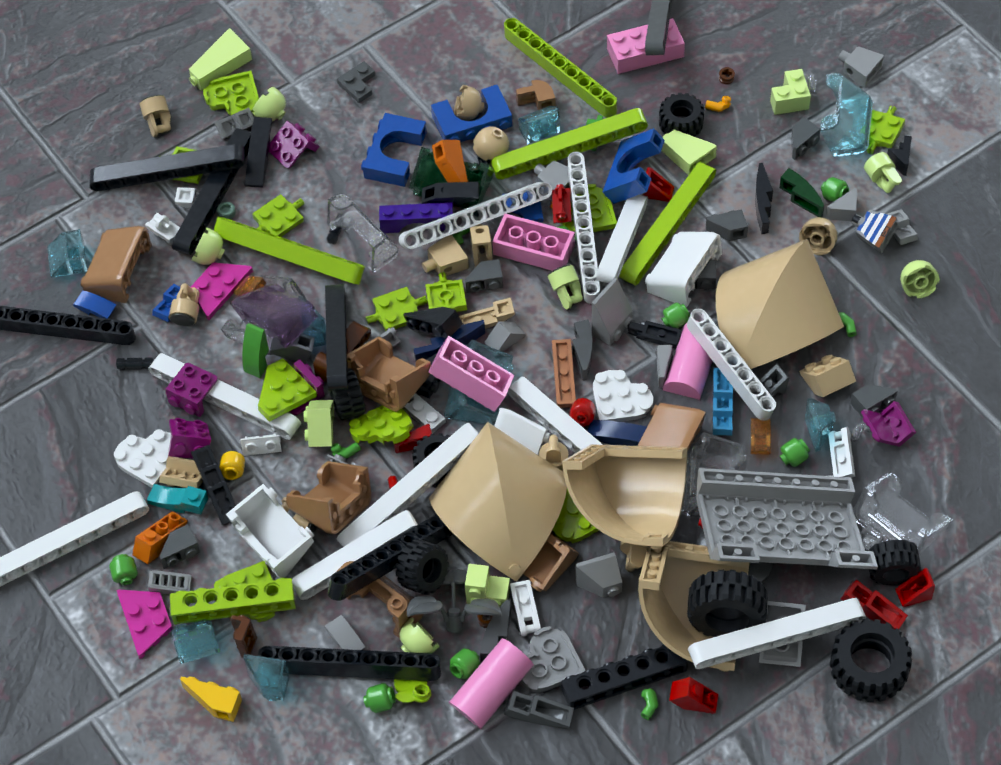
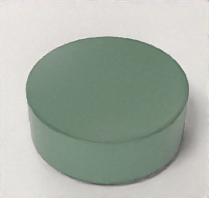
(226, 210)

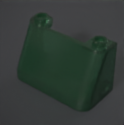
(427, 174)

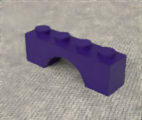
(395, 217)

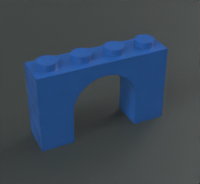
(453, 128)
(391, 130)
(622, 180)

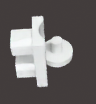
(163, 227)

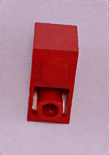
(693, 696)

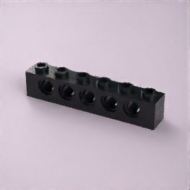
(619, 684)

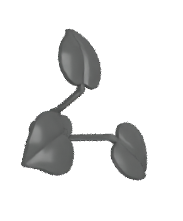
(453, 617)

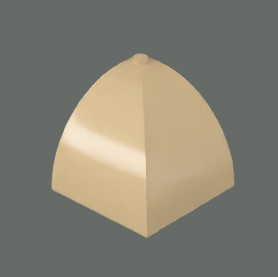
(775, 305)
(629, 490)
(501, 500)
(665, 592)

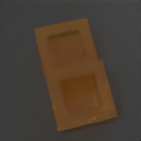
(249, 284)
(760, 436)

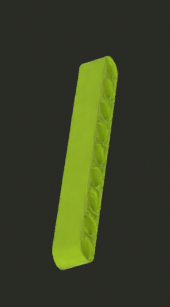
(560, 67)
(562, 145)
(667, 223)
(289, 250)

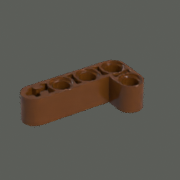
(356, 337)

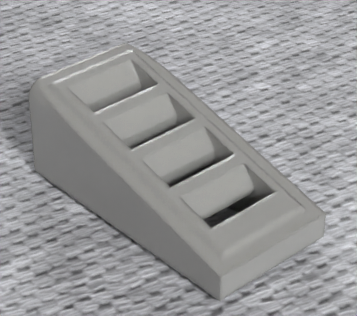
(663, 358)
(162, 576)

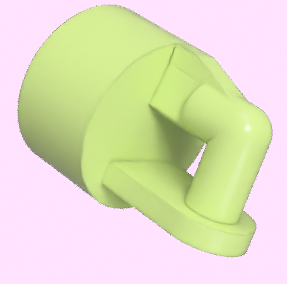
(881, 167)
(563, 278)

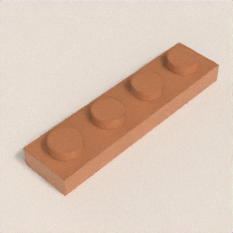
(563, 373)

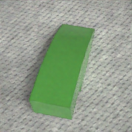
(254, 350)

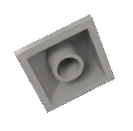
(600, 575)

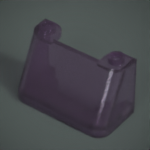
(276, 312)

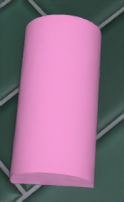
(688, 367)
(491, 683)

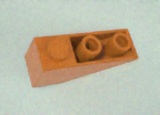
(450, 160)
(151, 541)

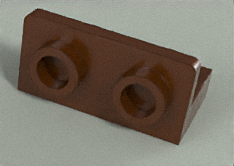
(243, 634)

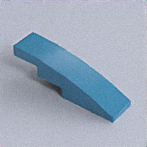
(722, 404)

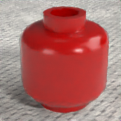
(583, 411)

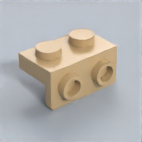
(180, 473)

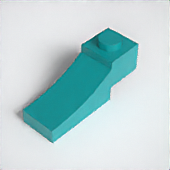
(178, 499)

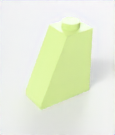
(687, 150)

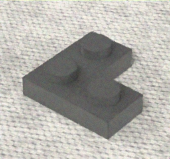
(354, 81)

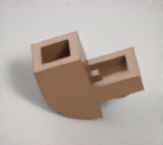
(538, 92)

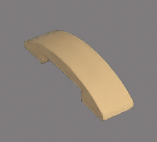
(500, 311)

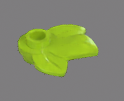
(412, 691)

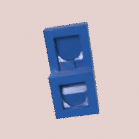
(94, 304)
(163, 308)

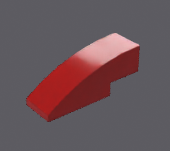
(875, 605)

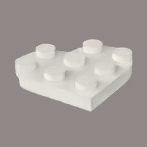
(619, 398)
(144, 457)

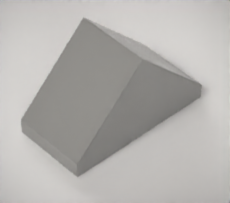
(844, 207)
(504, 335)

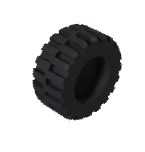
(726, 602)
(871, 636)

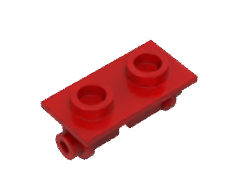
(561, 204)

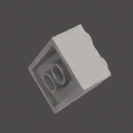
(611, 313)
(787, 654)

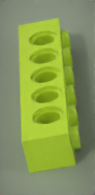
(223, 608)

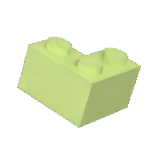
(792, 95)
(320, 419)
(482, 585)

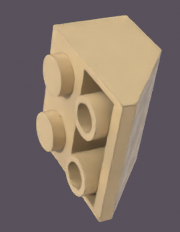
(828, 375)

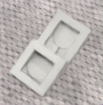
(185, 197)

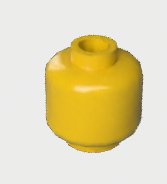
(232, 465)

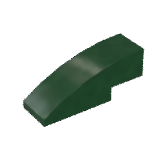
(801, 192)

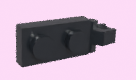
(655, 333)

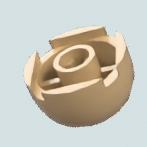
(468, 103)
(490, 143)
(820, 234)

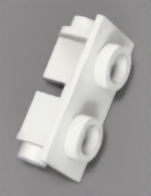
(261, 445)

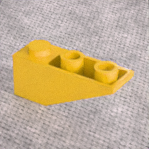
(217, 700)

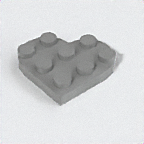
(552, 660)

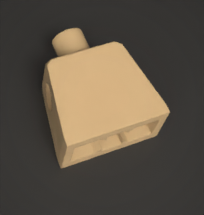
(480, 239)
(446, 257)

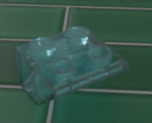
(540, 124)
(67, 254)
(195, 640)

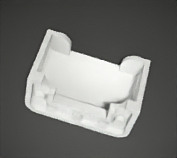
(682, 265)
(522, 430)
(271, 530)

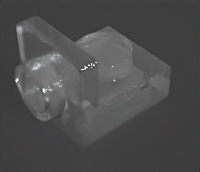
(870, 538)

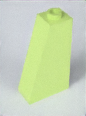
(220, 60)

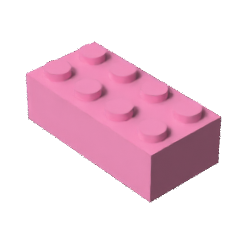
(629, 53)
(533, 242)
(471, 373)

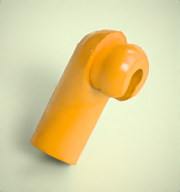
(720, 106)

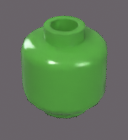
(834, 189)
(675, 315)
(794, 452)
(123, 569)
(464, 663)
(379, 698)

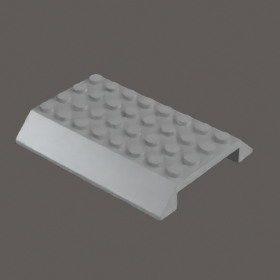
(780, 519)

